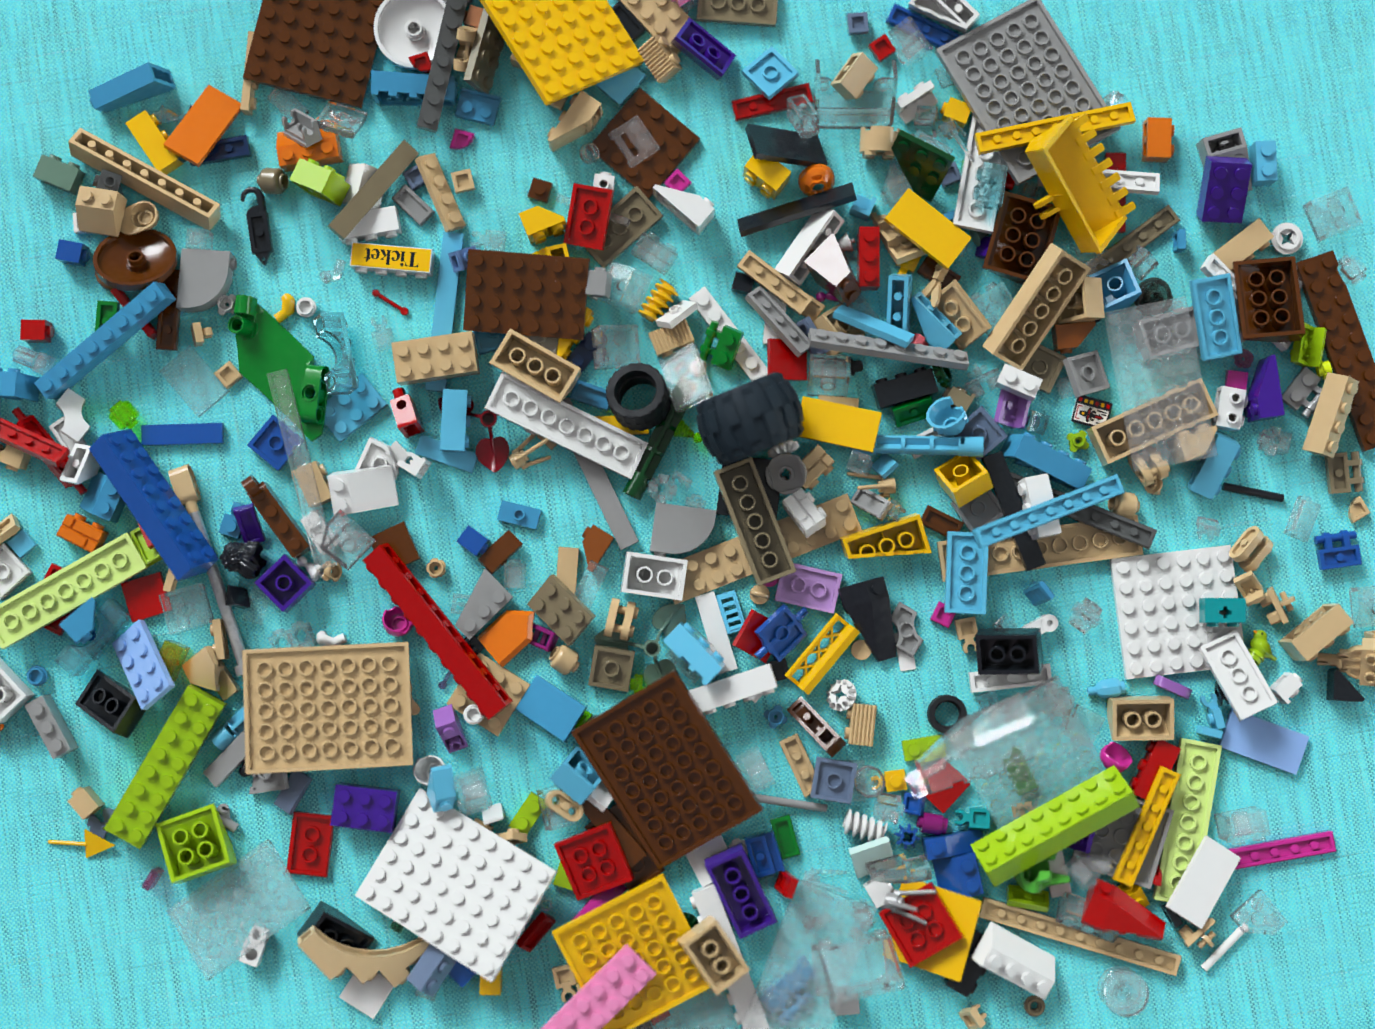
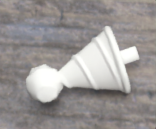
(845, 243)
(310, 567)

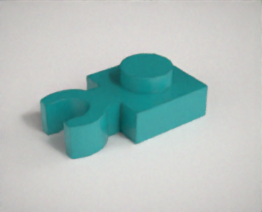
(977, 818)

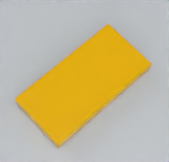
(927, 228)
(840, 424)

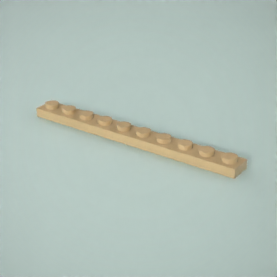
(1047, 927)

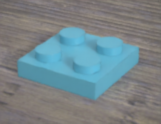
(770, 73)

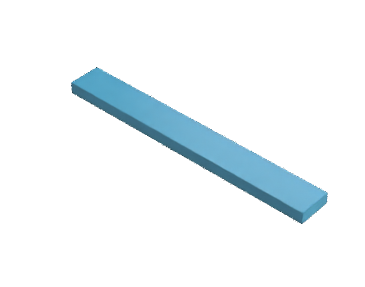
(445, 296)
(1048, 511)

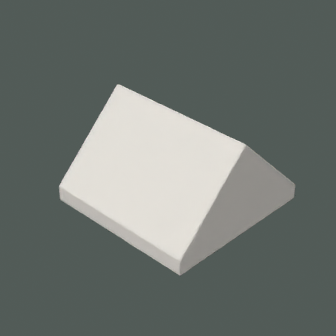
(356, 177)

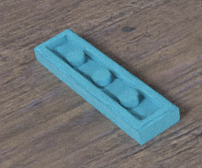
(873, 326)

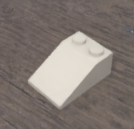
(686, 206)
(363, 489)
(654, 576)

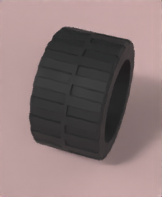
(631, 376)

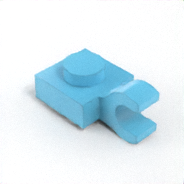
(1214, 714)

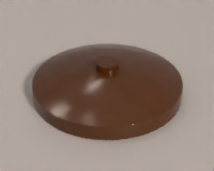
(135, 260)

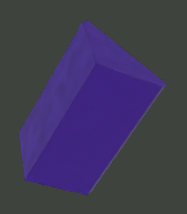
(703, 49)

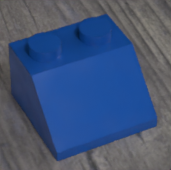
(959, 874)

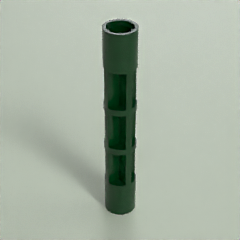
(653, 453)

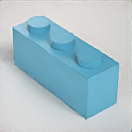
(899, 300)
(454, 420)

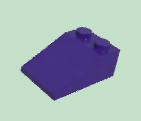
(1265, 393)

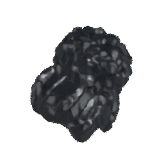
(243, 558)

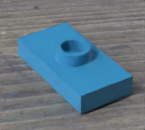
(519, 514)

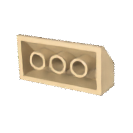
(536, 366)

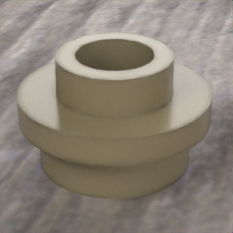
(1040, 1005)

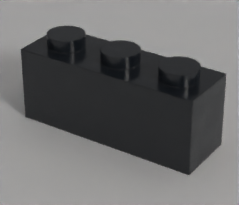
(904, 387)
(971, 972)

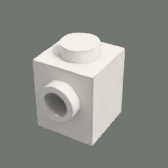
(604, 180)
(878, 891)

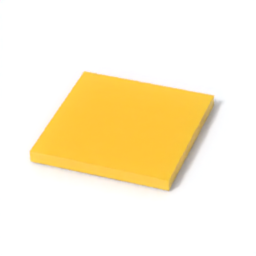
(951, 960)

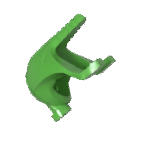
(1039, 877)

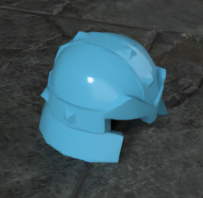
(945, 419)

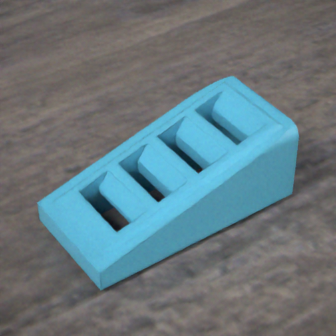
(721, 606)

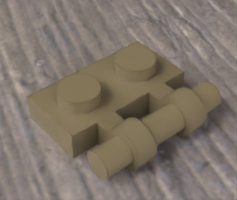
(1338, 473)

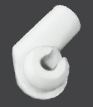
(325, 640)

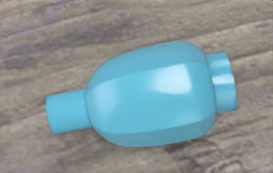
(1107, 688)

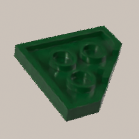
(921, 164)

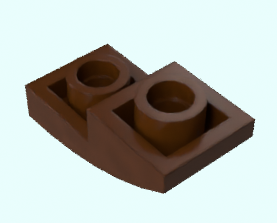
(500, 551)

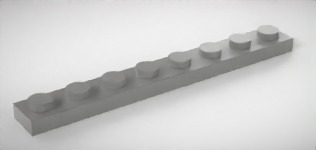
(884, 349)

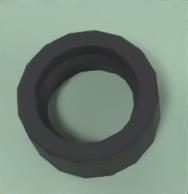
(937, 701)

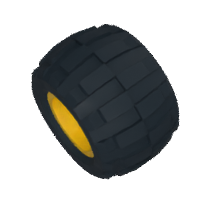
(750, 418)

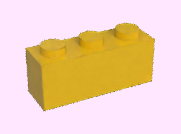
(151, 139)

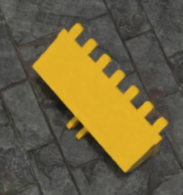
(1078, 184)

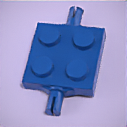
(781, 633)

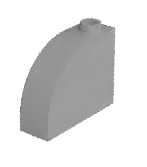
(203, 278)
(680, 528)

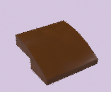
(401, 542)

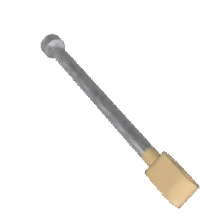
(187, 491)

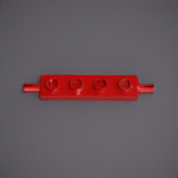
(32, 424)

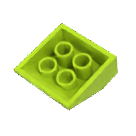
(195, 844)

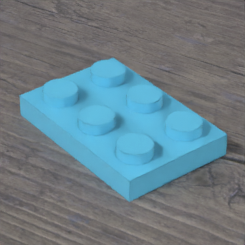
(349, 412)

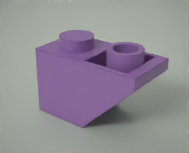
(450, 728)

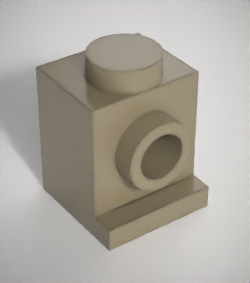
(959, 397)

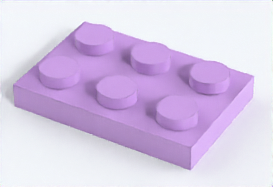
(810, 588)

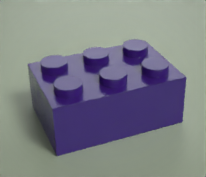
(1224, 189)
(365, 807)

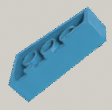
(1045, 460)

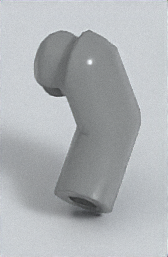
(224, 813)

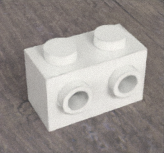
(1229, 405)

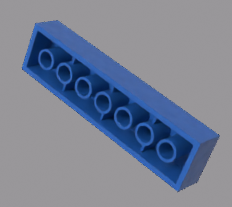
(153, 504)

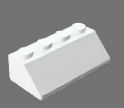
(1016, 960)

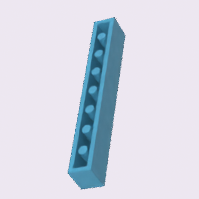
(105, 340)

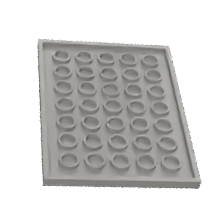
(1019, 74)

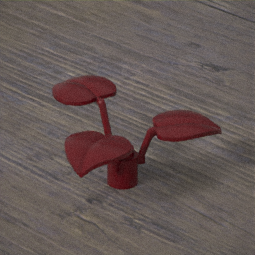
(493, 451)

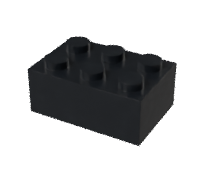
(1009, 651)

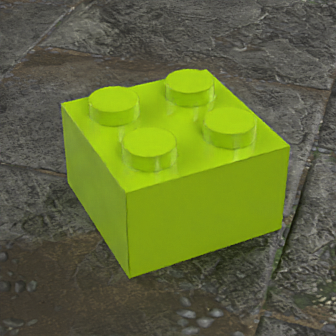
(320, 181)

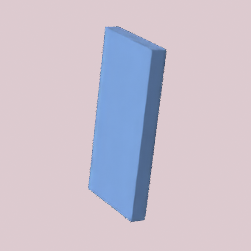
(1264, 742)

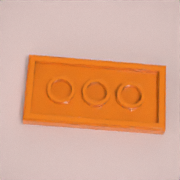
(203, 125)

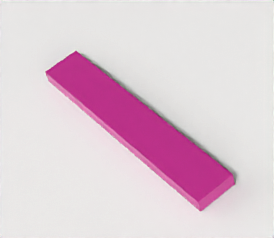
(1284, 849)

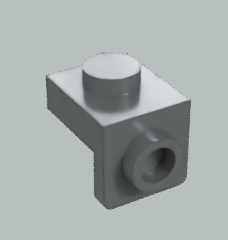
(107, 180)

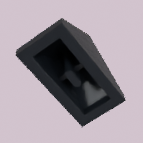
(1340, 688)

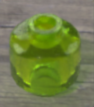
(124, 415)

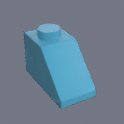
(440, 788)

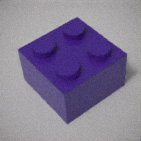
(285, 583)

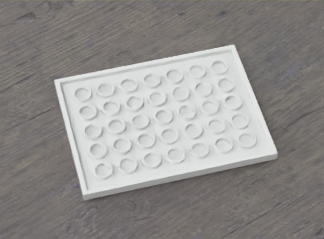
(456, 885)

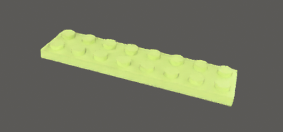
(69, 589)
(1192, 810)

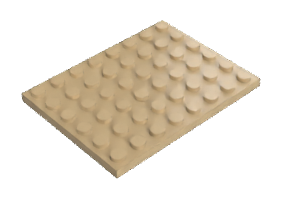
(327, 707)

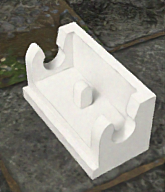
(417, 467)

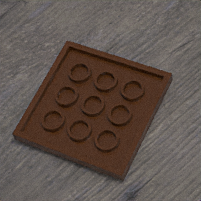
(670, 134)

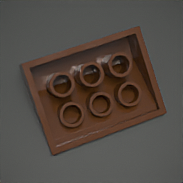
(1019, 238)
(1269, 299)

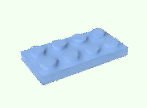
(143, 664)

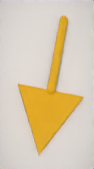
(93, 843)

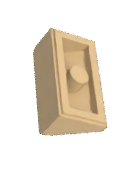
(228, 684)

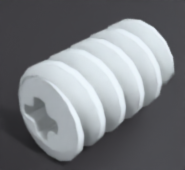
(863, 827)

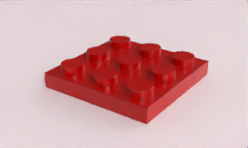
(594, 861)
(920, 940)

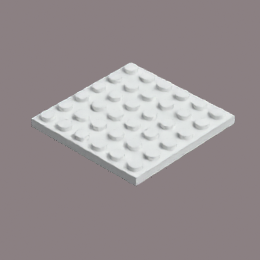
(1160, 608)

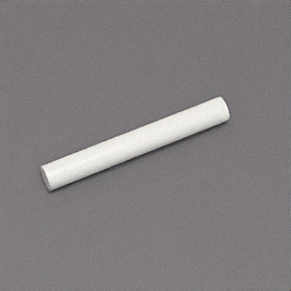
(1222, 949)

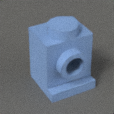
(459, 259)

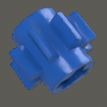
(901, 835)

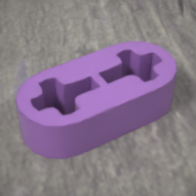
(1172, 687)

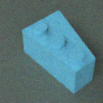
(1211, 471)
(695, 652)

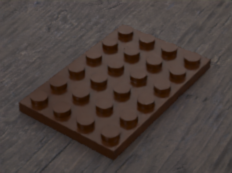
(526, 294)

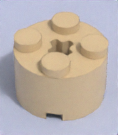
(877, 142)

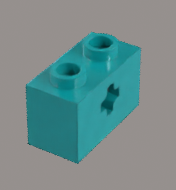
(1210, 608)

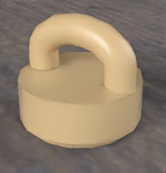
(759, 594)

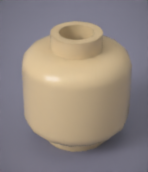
(1124, 505)
(564, 659)

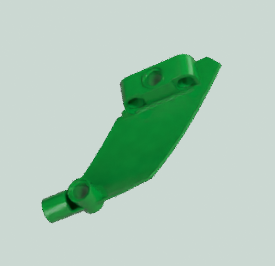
(270, 347)

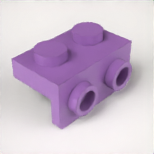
(1012, 410)

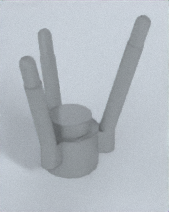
(896, 903)

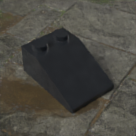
(111, 704)
(337, 927)

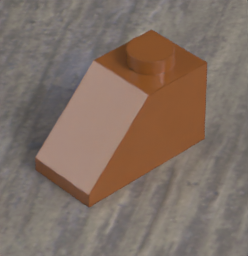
(1070, 336)
(595, 543)

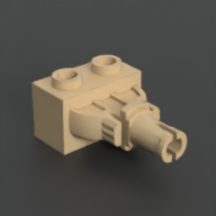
(1355, 661)

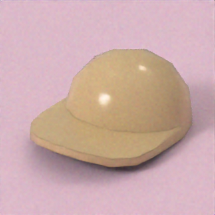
(139, 218)

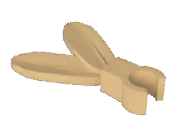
(934, 286)

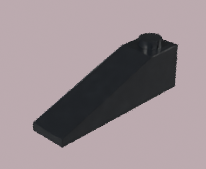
(871, 612)

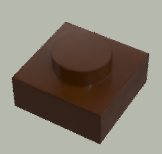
(540, 190)

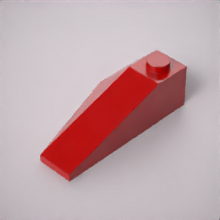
(1114, 910)

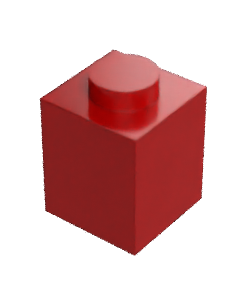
(36, 331)

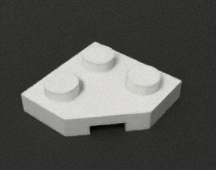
(377, 454)

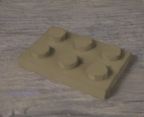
(561, 610)

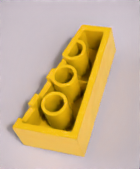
(888, 539)

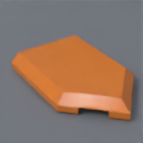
(508, 635)

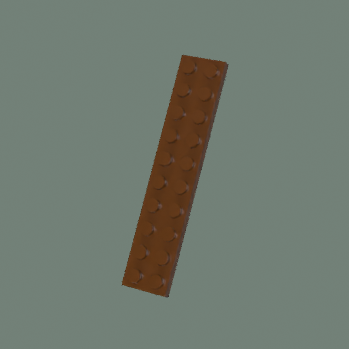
(1344, 339)

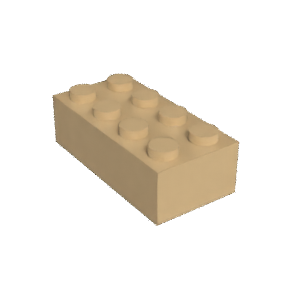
(435, 358)

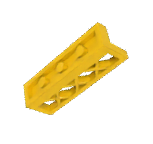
(827, 658)

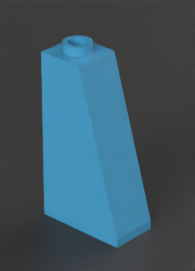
(131, 87)

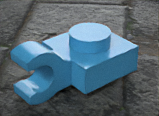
(229, 524)

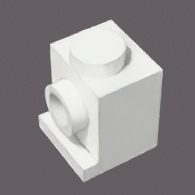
(1286, 687)

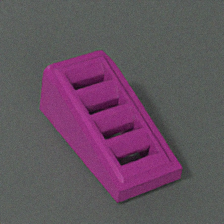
(551, 642)

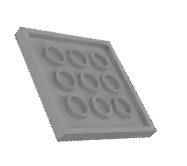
(1114, 837)

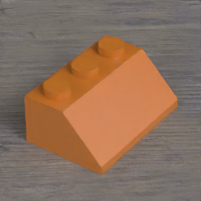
(324, 152)

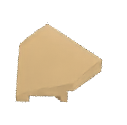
(204, 669)

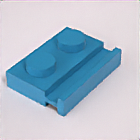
(477, 106)

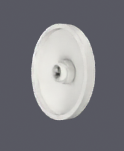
(408, 29)

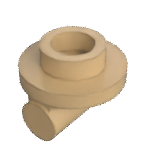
(1154, 488)

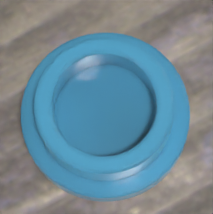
(37, 675)

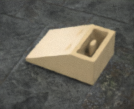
(576, 121)

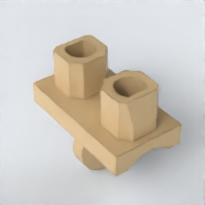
(1279, 614)
(1190, 937)

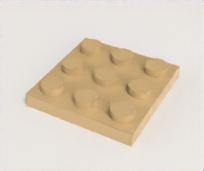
(511, 683)

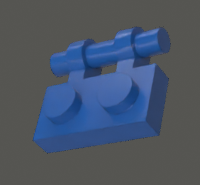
(1340, 556)

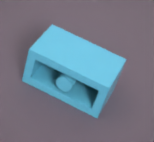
(1264, 163)

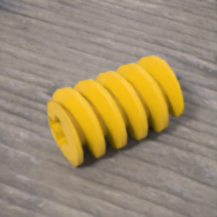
(658, 301)

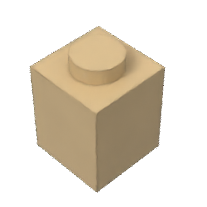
(85, 802)

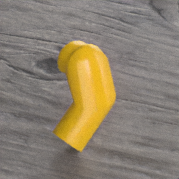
(288, 308)

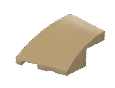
(896, 244)

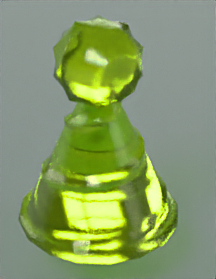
(684, 430)

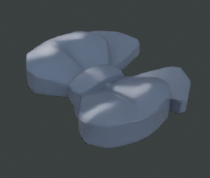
(96, 826)

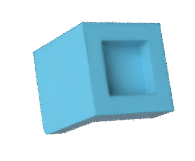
(862, 207)

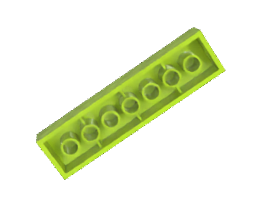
(165, 766)
(1055, 825)

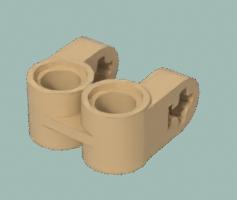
(466, 38)

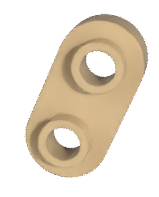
(563, 805)

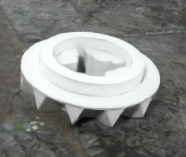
(1295, 239)
(787, 447)
(844, 702)

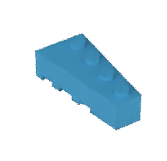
(406, 88)
(18, 385)

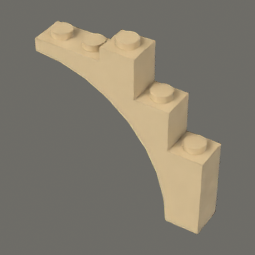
(363, 963)

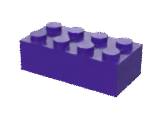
(740, 890)

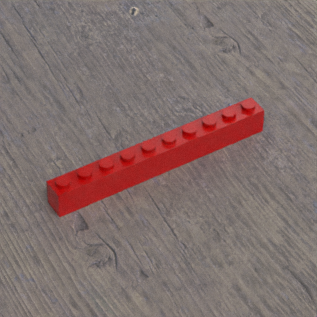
(437, 631)

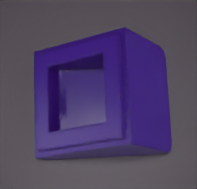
(982, 249)

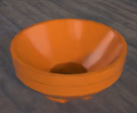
(815, 175)

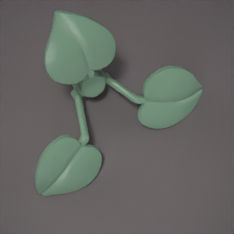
(665, 620)

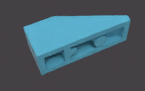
(935, 325)

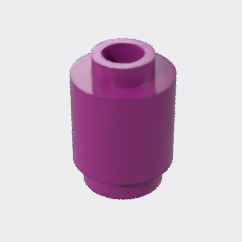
(932, 823)

